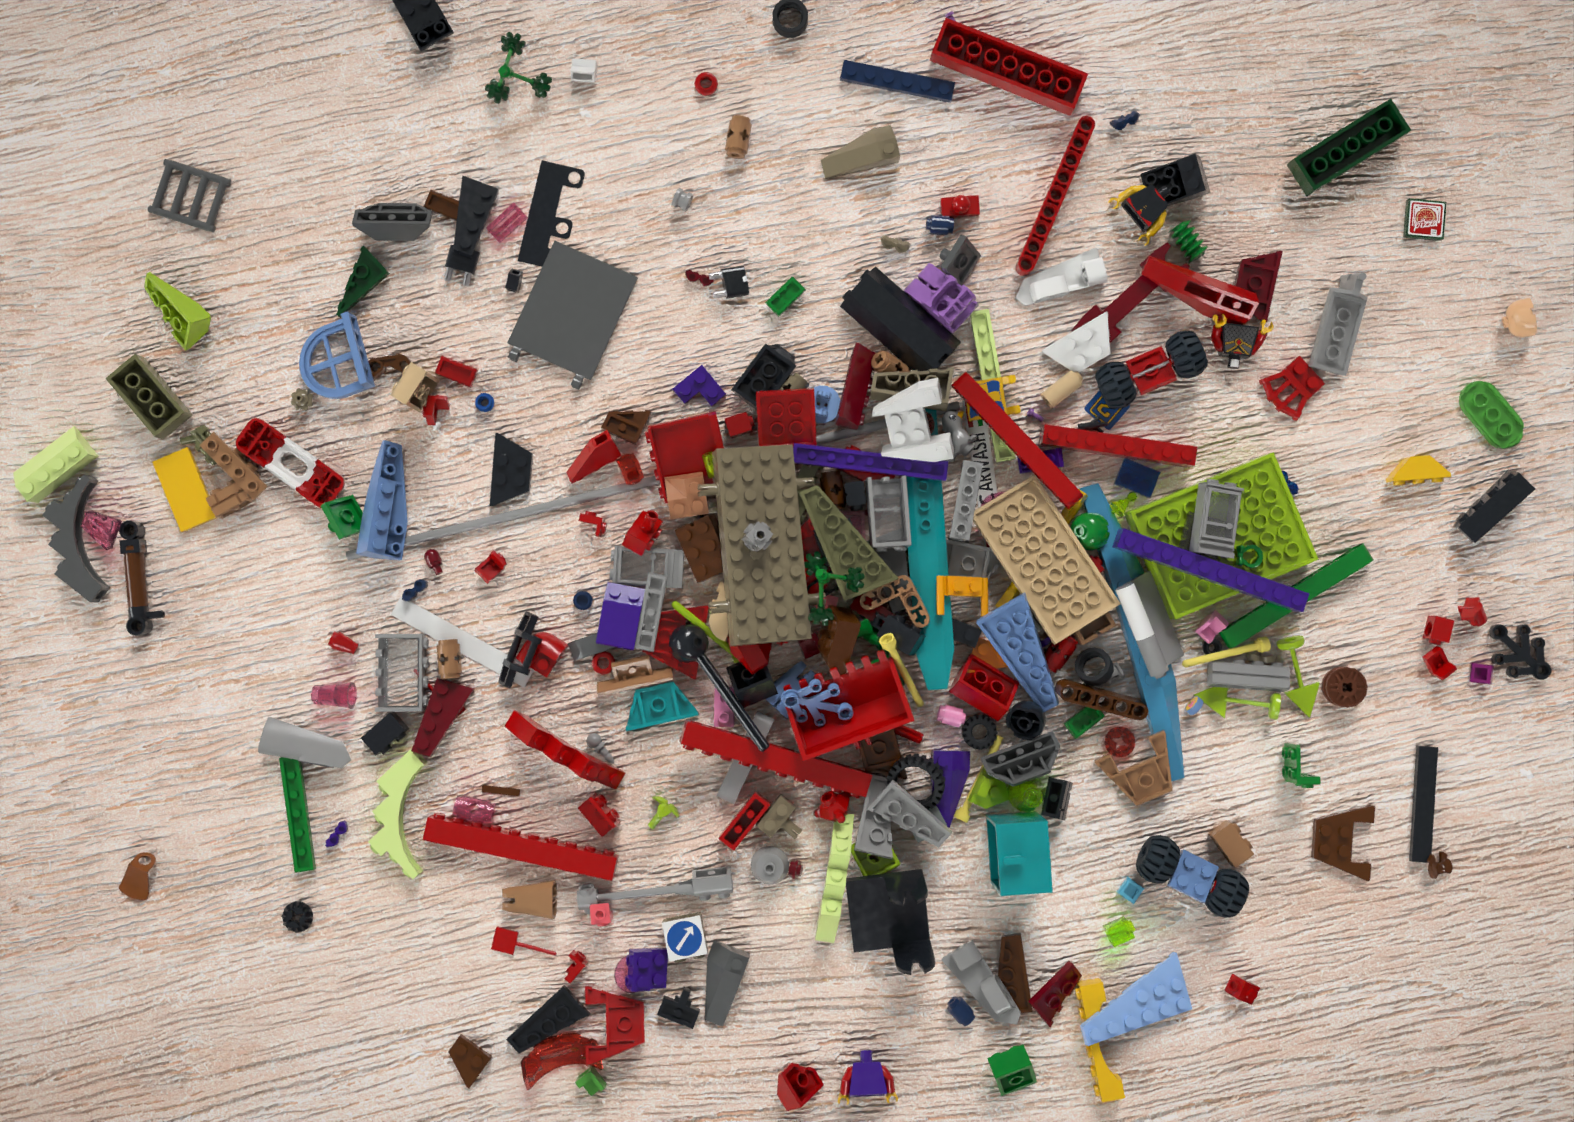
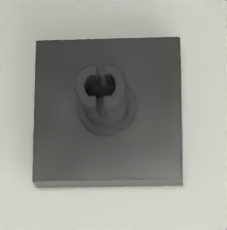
(960, 259)

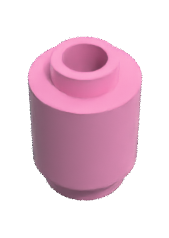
(951, 715)

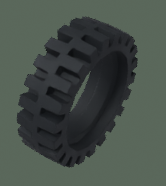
(927, 765)

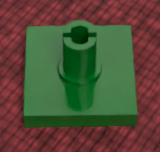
(343, 516)

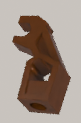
(386, 362)

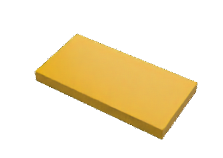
(184, 489)

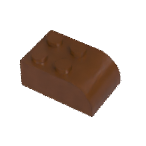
(839, 638)

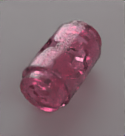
(463, 807)

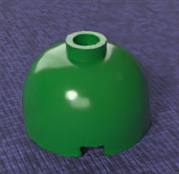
(1091, 530)

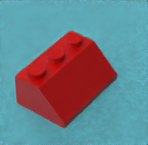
(985, 688)

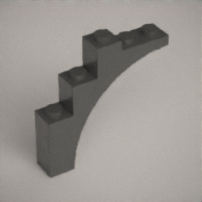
(68, 541)

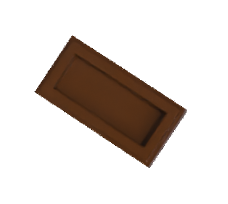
(442, 205)

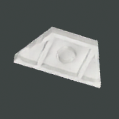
(1083, 345)

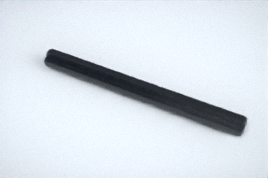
(733, 703)

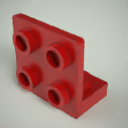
(599, 814)

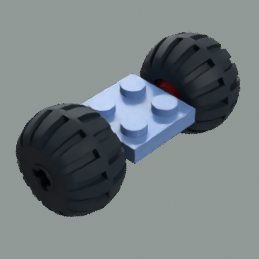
(1221, 890)

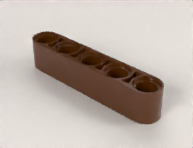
(1108, 705)

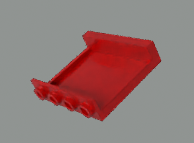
(680, 446)

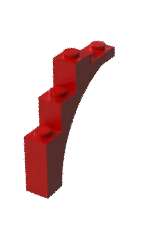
(562, 752)

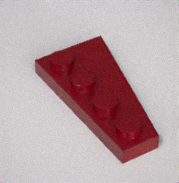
(442, 709)

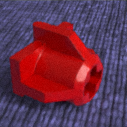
(1473, 612)

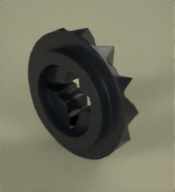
(299, 908)

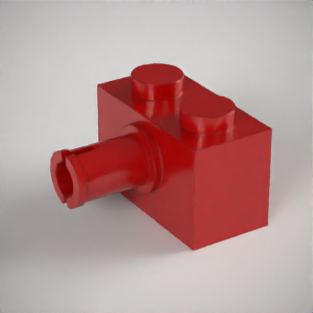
(643, 532)

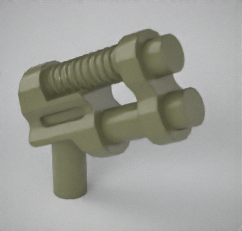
(198, 436)

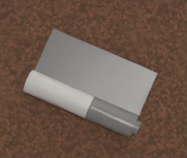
(1150, 624)

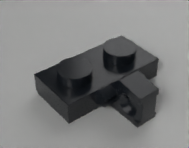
(679, 1009)

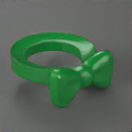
(1240, 561)

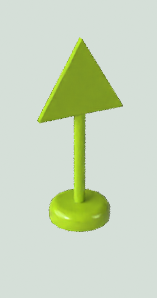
(1304, 695)
(1217, 698)

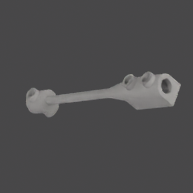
(703, 884)

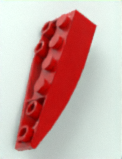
(1202, 292)

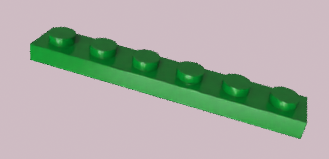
(297, 815)

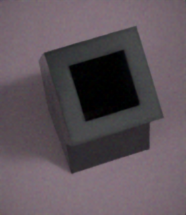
(514, 280)

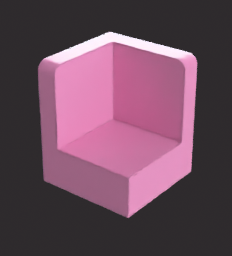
(1211, 625)

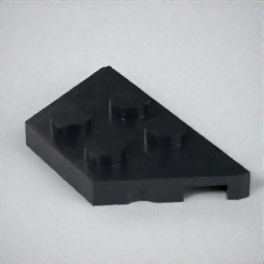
(510, 470)

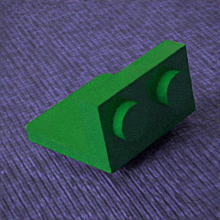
(1292, 768)

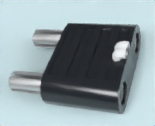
(461, 264)
(733, 281)

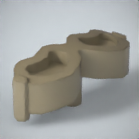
(899, 245)
(1271, 659)

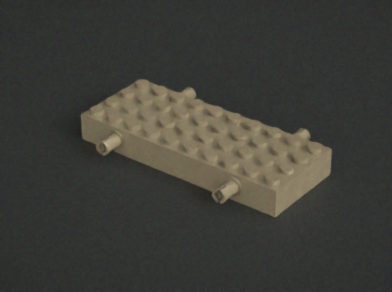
(765, 587)

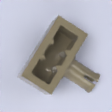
(778, 817)

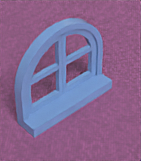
(358, 354)

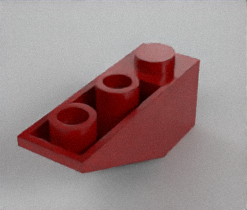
(596, 454)

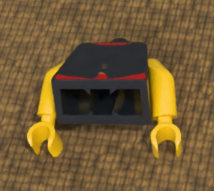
(1145, 207)

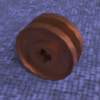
(1355, 686)

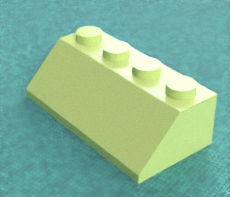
(54, 466)

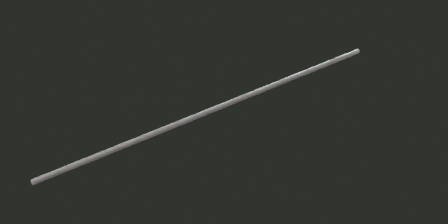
(602, 493)

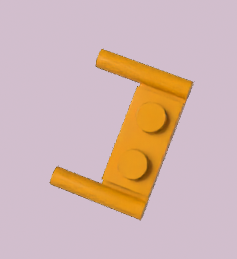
(963, 587)

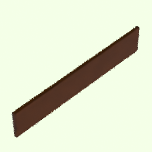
(501, 790)

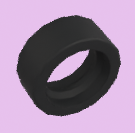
(790, 32)
(1088, 654)

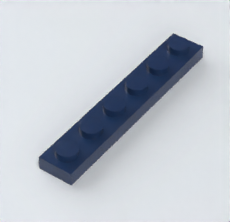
(897, 81)

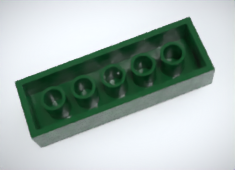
(1348, 147)

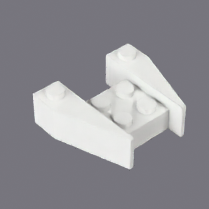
(909, 424)

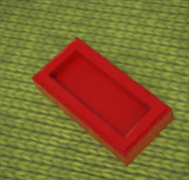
(456, 371)

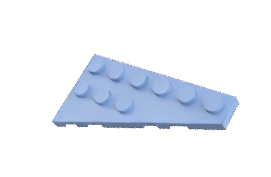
(1146, 1001)

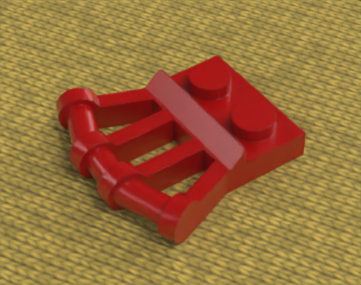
(1301, 379)

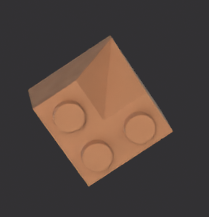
(683, 495)

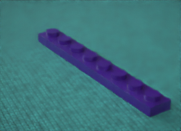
(868, 462)

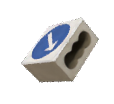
(685, 937)

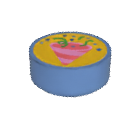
(1194, 705)

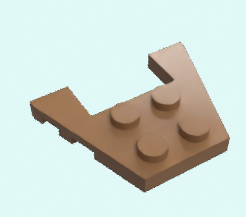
(1144, 779)

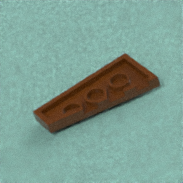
(1013, 971)

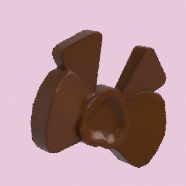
(1436, 868)

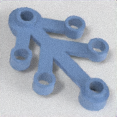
(844, 710)

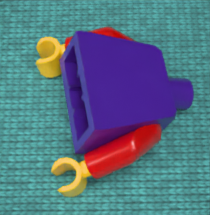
(867, 1079)

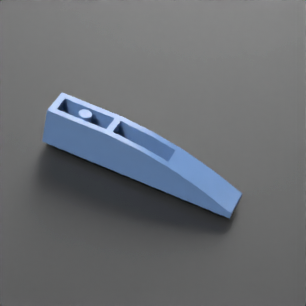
(385, 508)

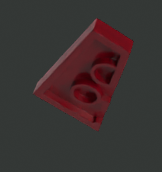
(1052, 994)

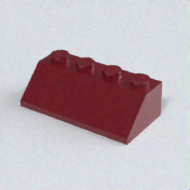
(855, 388)

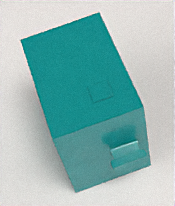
(1019, 853)

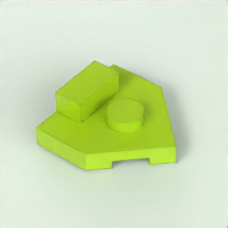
(988, 791)

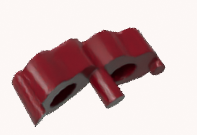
(694, 276)

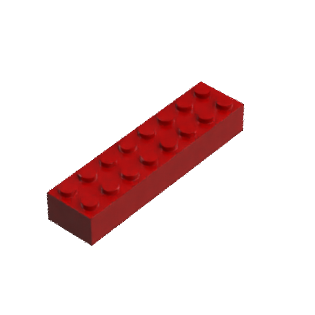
(1008, 66)

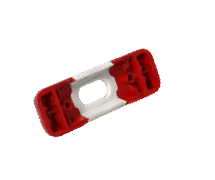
(268, 446)

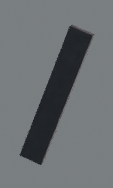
(1423, 803)

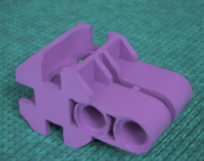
(942, 297)

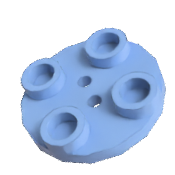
(827, 396)

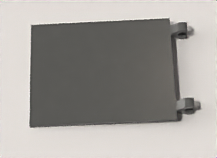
(572, 311)

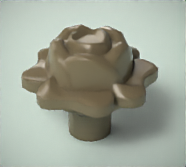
(302, 399)

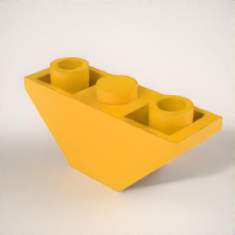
(1418, 470)

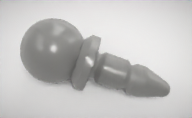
(595, 741)

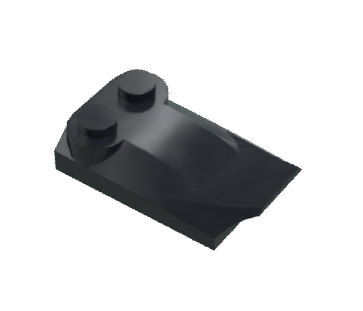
(765, 373)

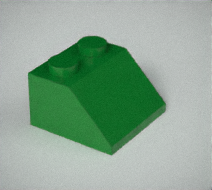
(1012, 1069)

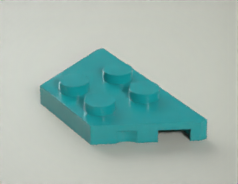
(659, 705)

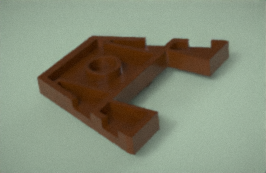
(1334, 839)

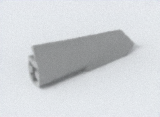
(302, 745)
(980, 981)

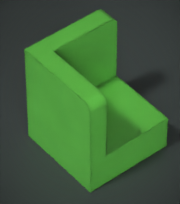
(591, 1081)

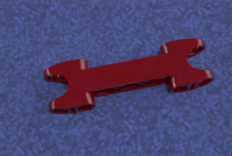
(1128, 299)

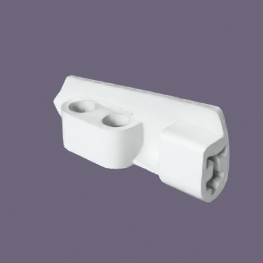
(1059, 280)

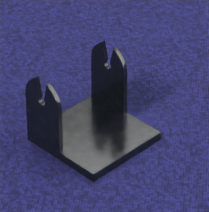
(892, 914)

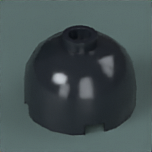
(688, 643)
(1026, 720)

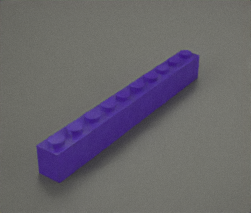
(1210, 570)

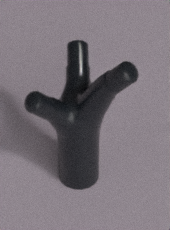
(1093, 425)

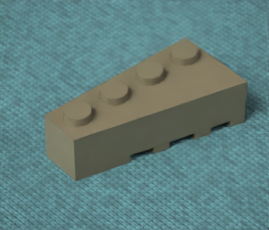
(890, 383)

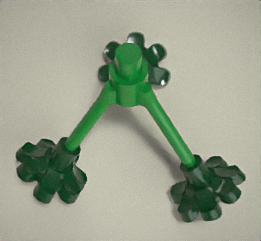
(497, 89)
(816, 565)

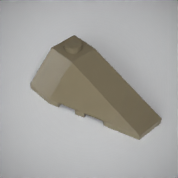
(866, 152)

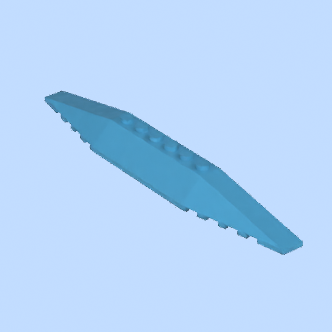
(1156, 694)

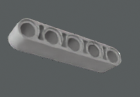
(738, 773)

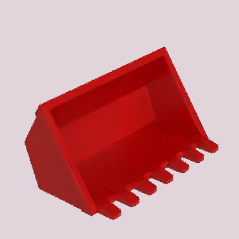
(876, 702)

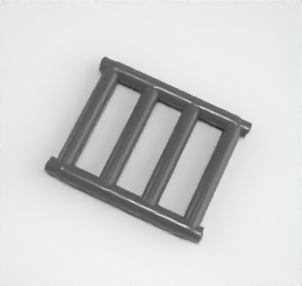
(187, 172)

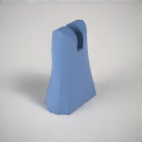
(790, 677)

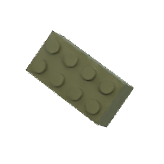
(149, 396)

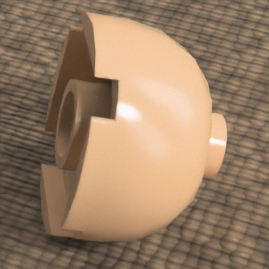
(1520, 318)

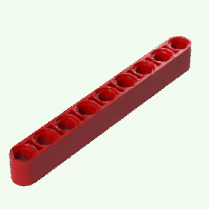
(1056, 186)
(1017, 440)

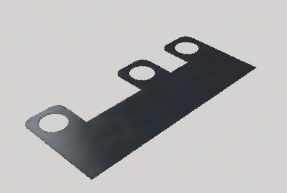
(542, 212)

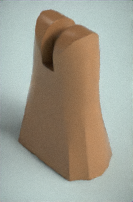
(532, 899)

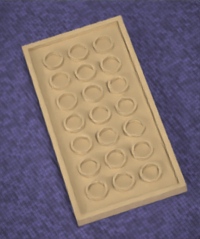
(1044, 559)

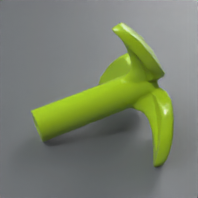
(662, 811)

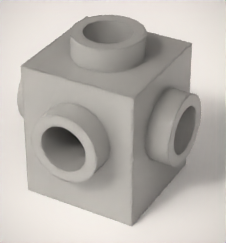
(751, 539)

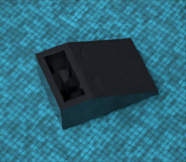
(1182, 177)

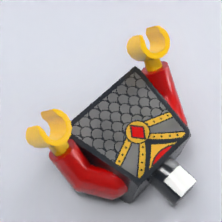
(1237, 340)

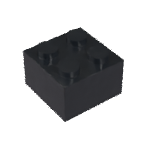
(751, 687)

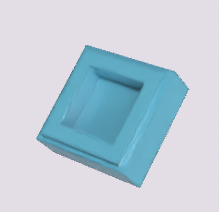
(1130, 890)

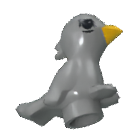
(961, 439)

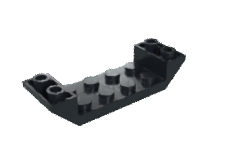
(424, 21)

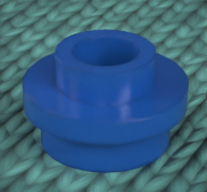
(484, 396)

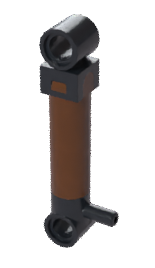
(135, 577)

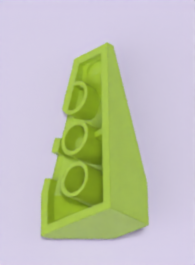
(185, 315)

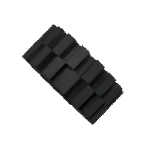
(979, 743)

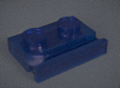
(1137, 478)

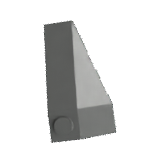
(723, 978)

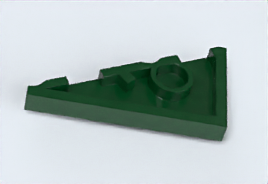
(366, 275)

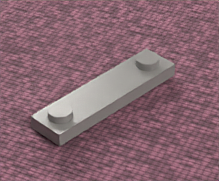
(651, 611)

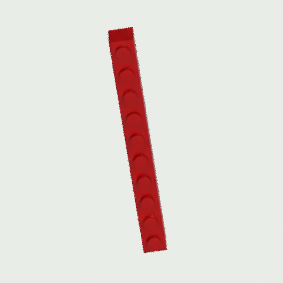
(775, 758)
(521, 847)

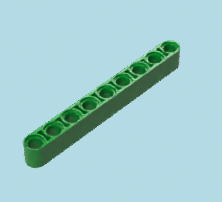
(1313, 584)

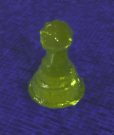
(1120, 506)

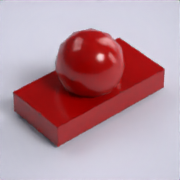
(960, 206)

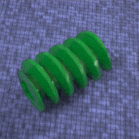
(1188, 240)

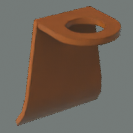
(136, 878)

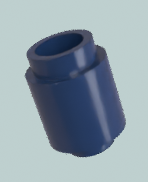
(940, 225)
(960, 1011)

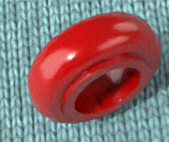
(706, 76)
(609, 656)

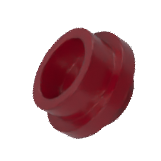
(795, 869)

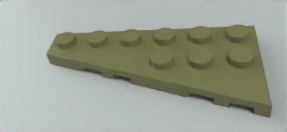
(844, 544)

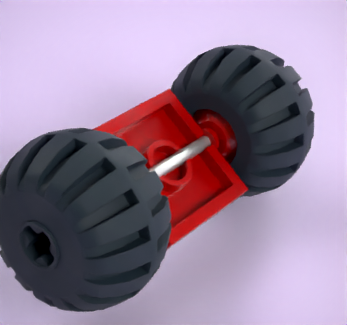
(1151, 369)

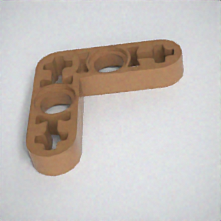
(904, 594)

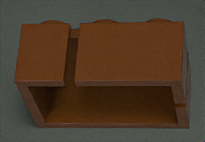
(702, 547)

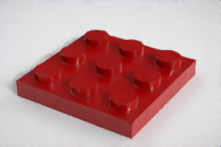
(786, 417)

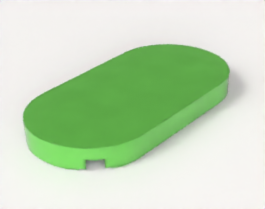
(1491, 414)

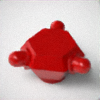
(833, 806)

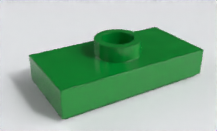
(785, 296)
(1083, 720)

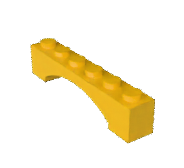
(1108, 1085)

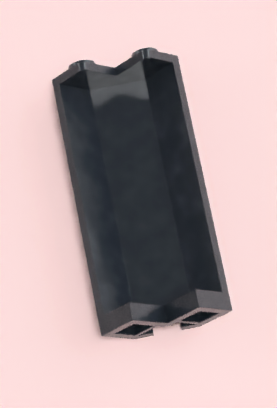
(899, 322)

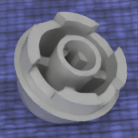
(769, 865)

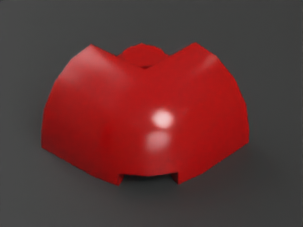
(546, 654)

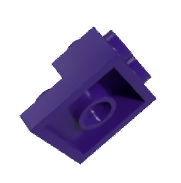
(646, 969)

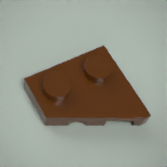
(626, 424)
(468, 1059)

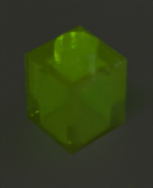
(1119, 931)

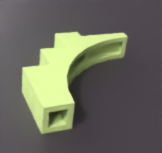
(390, 813)
(835, 880)

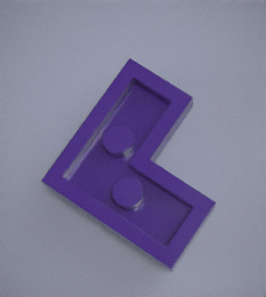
(700, 382)

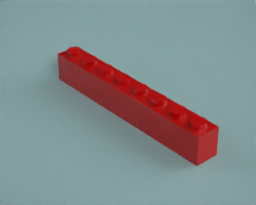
(1117, 446)

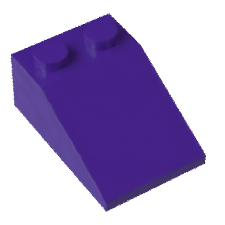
(620, 616)

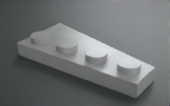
(903, 809)
(874, 832)

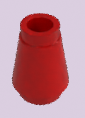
(342, 643)

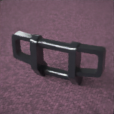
(524, 631)

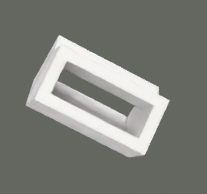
(583, 70)

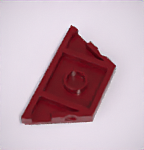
(1260, 277)

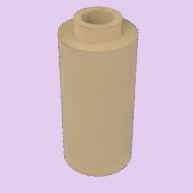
(1061, 389)

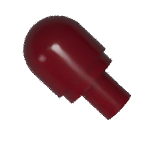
(433, 561)

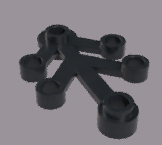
(1521, 653)

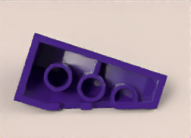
(956, 770)

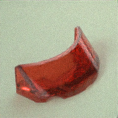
(555, 1053)

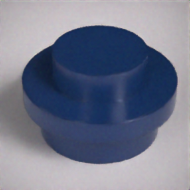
(583, 600)

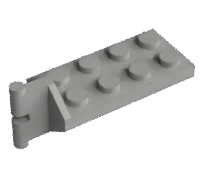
(1339, 325)

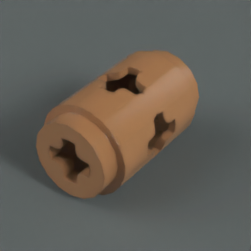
(741, 130)
(886, 362)
(449, 650)

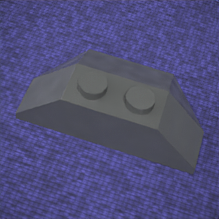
(393, 221)
(1024, 760)

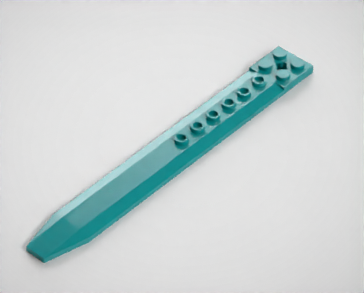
(927, 560)

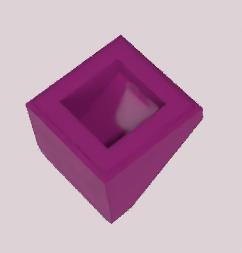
(1481, 673)

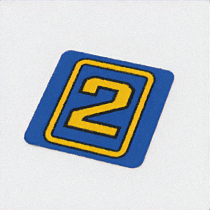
(1098, 407)

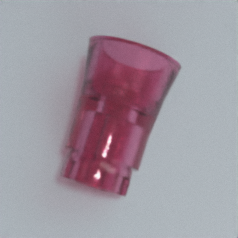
(335, 695)

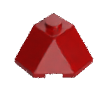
(752, 656)
(797, 1085)

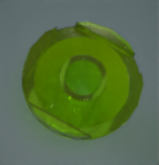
(1027, 795)

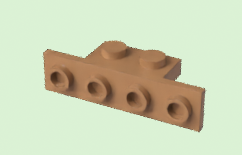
(235, 465)
(633, 674)

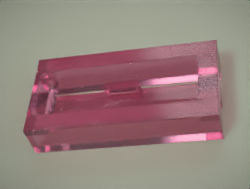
(510, 229)

